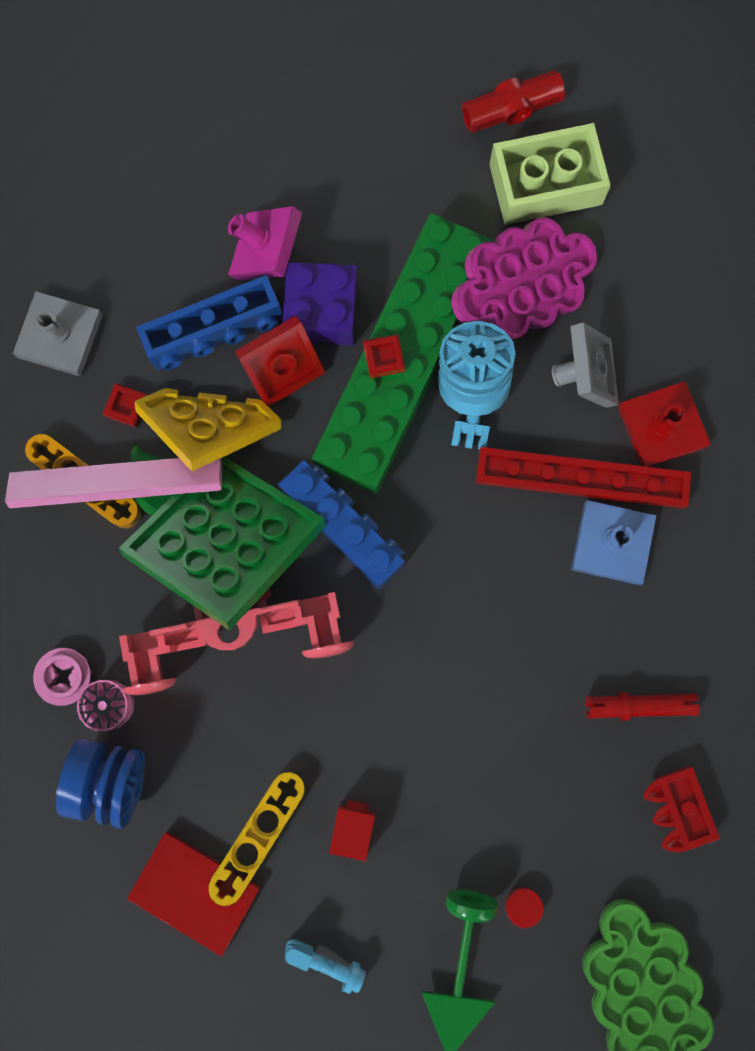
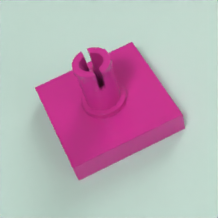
(263, 242)

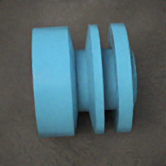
(476, 368)

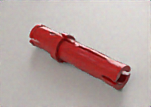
(630, 706)

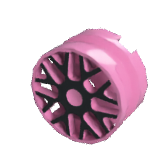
(105, 705)

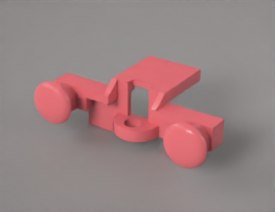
(143, 649)

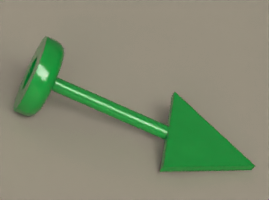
(456, 1014)

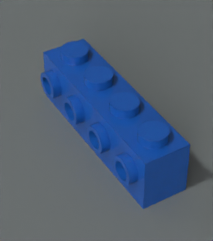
(210, 324)
(344, 527)

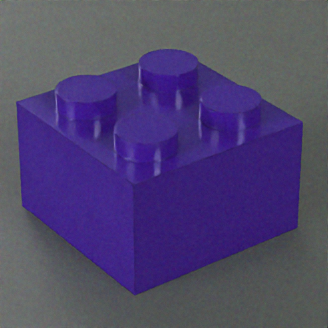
(322, 300)

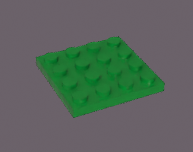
(224, 544)

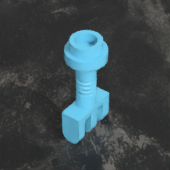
(471, 428)
(302, 956)

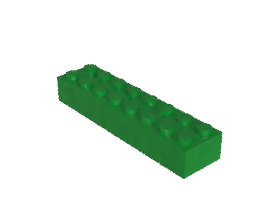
(379, 410)

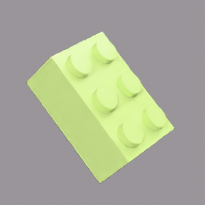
(549, 173)

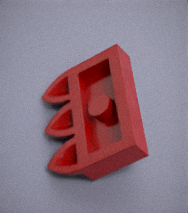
(683, 810)

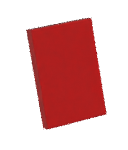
(177, 892)

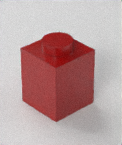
(352, 830)

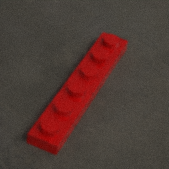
(583, 478)

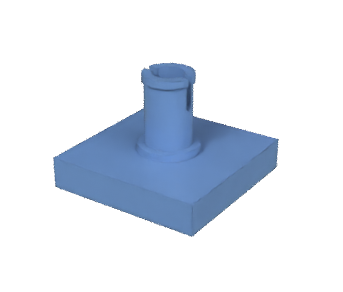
(613, 542)

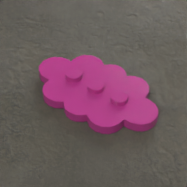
(525, 277)

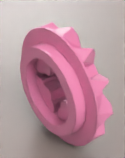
(46, 675)

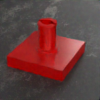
(280, 361)
(664, 425)

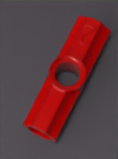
(513, 101)

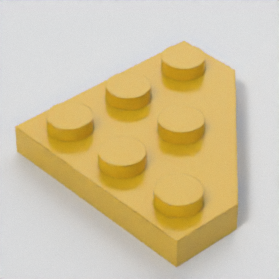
(205, 425)

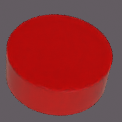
(524, 907)

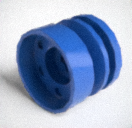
(100, 783)

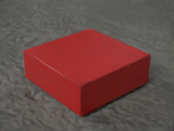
(384, 356)
(122, 405)

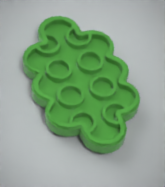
(644, 984)

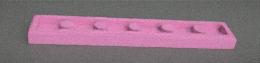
(110, 482)

